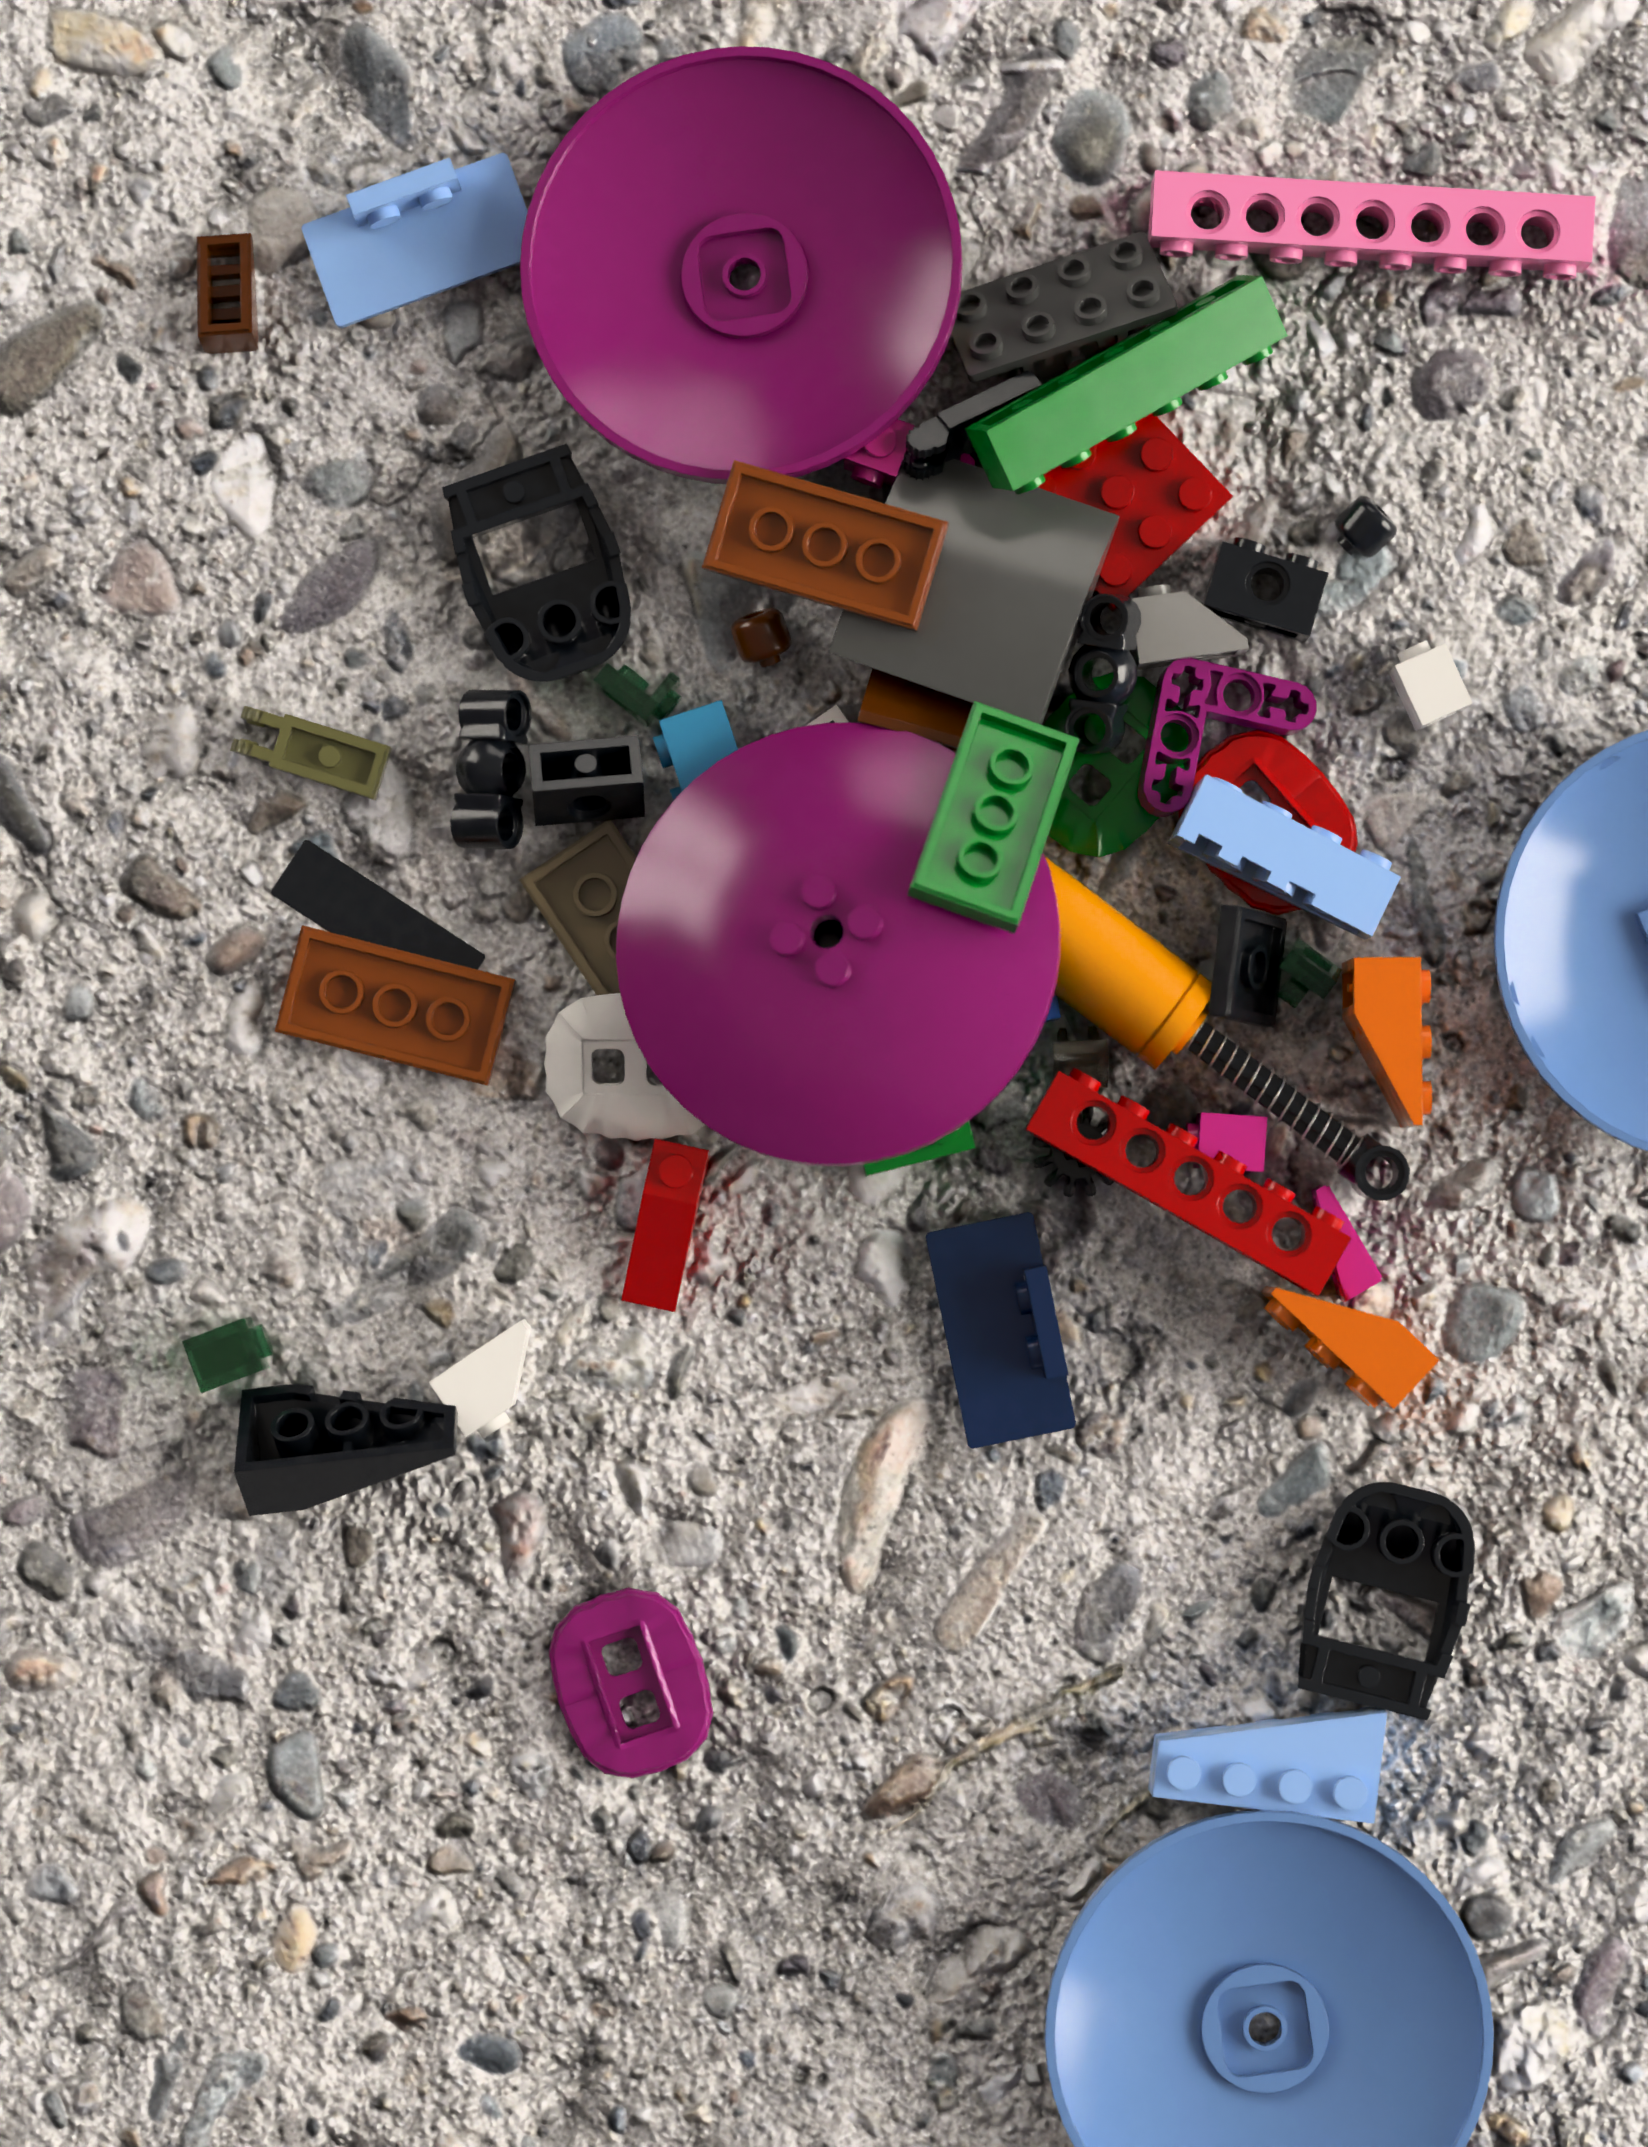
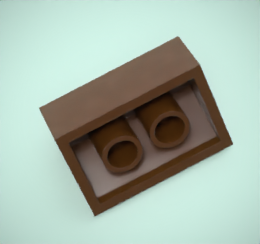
(913, 708)

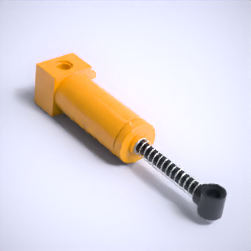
(1157, 1006)

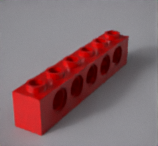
(1305, 1265)

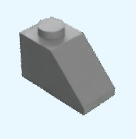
(1181, 628)

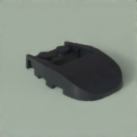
(558, 621)
(1402, 1544)

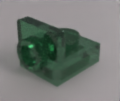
(628, 689)

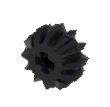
(1070, 1167)

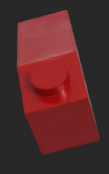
(665, 1224)

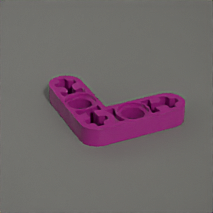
(1209, 703)

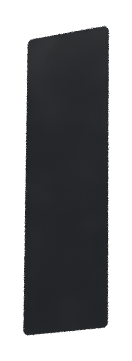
(360, 909)

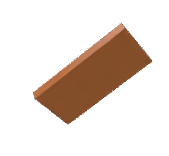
(825, 545)
(395, 1005)

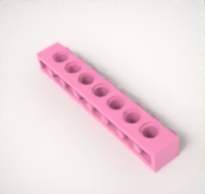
(1562, 217)

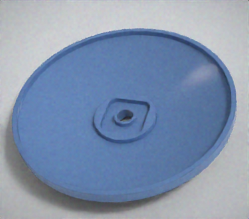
(1284, 1918)

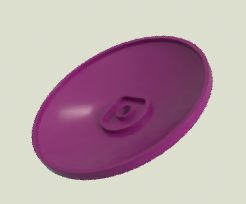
(721, 169)

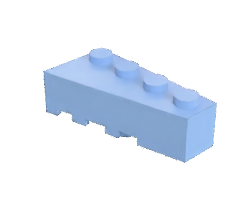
(1285, 857)
(1297, 1764)

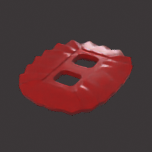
(1290, 783)

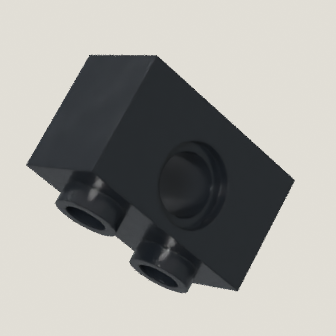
(1232, 597)
(587, 780)

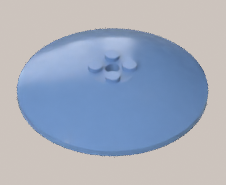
(1578, 940)

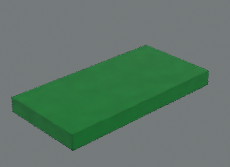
(993, 817)

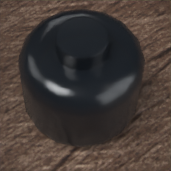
(1364, 527)

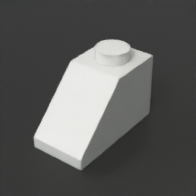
(486, 1382)

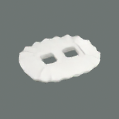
(615, 1110)

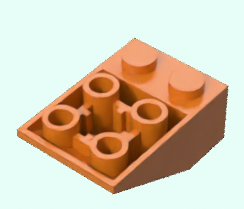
(1385, 1020)
(1373, 1350)

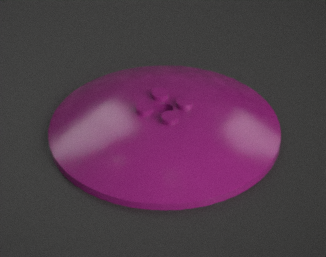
(806, 1044)

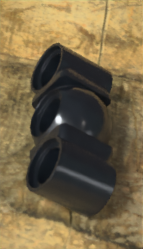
(1114, 649)
(490, 769)

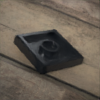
(1247, 966)

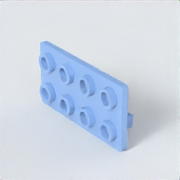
(417, 237)

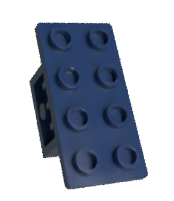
(1001, 1330)

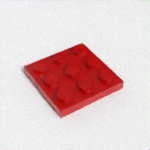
(1155, 491)

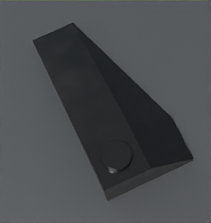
(318, 1447)

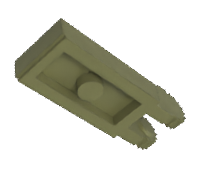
(318, 753)

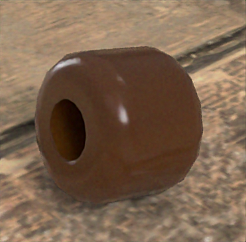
(761, 637)

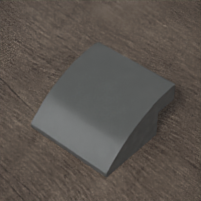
(1001, 593)

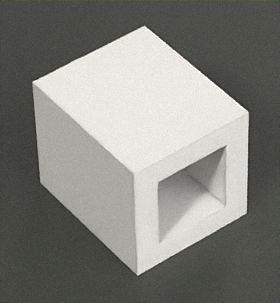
(1429, 684)

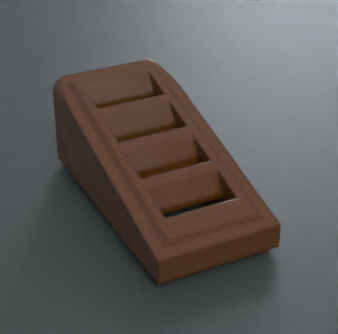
(226, 328)

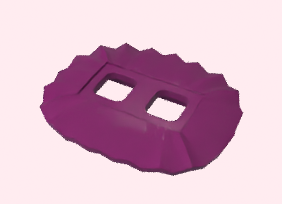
(592, 1696)

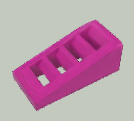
(1355, 1269)

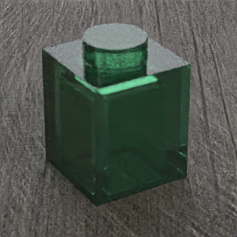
(228, 1353)

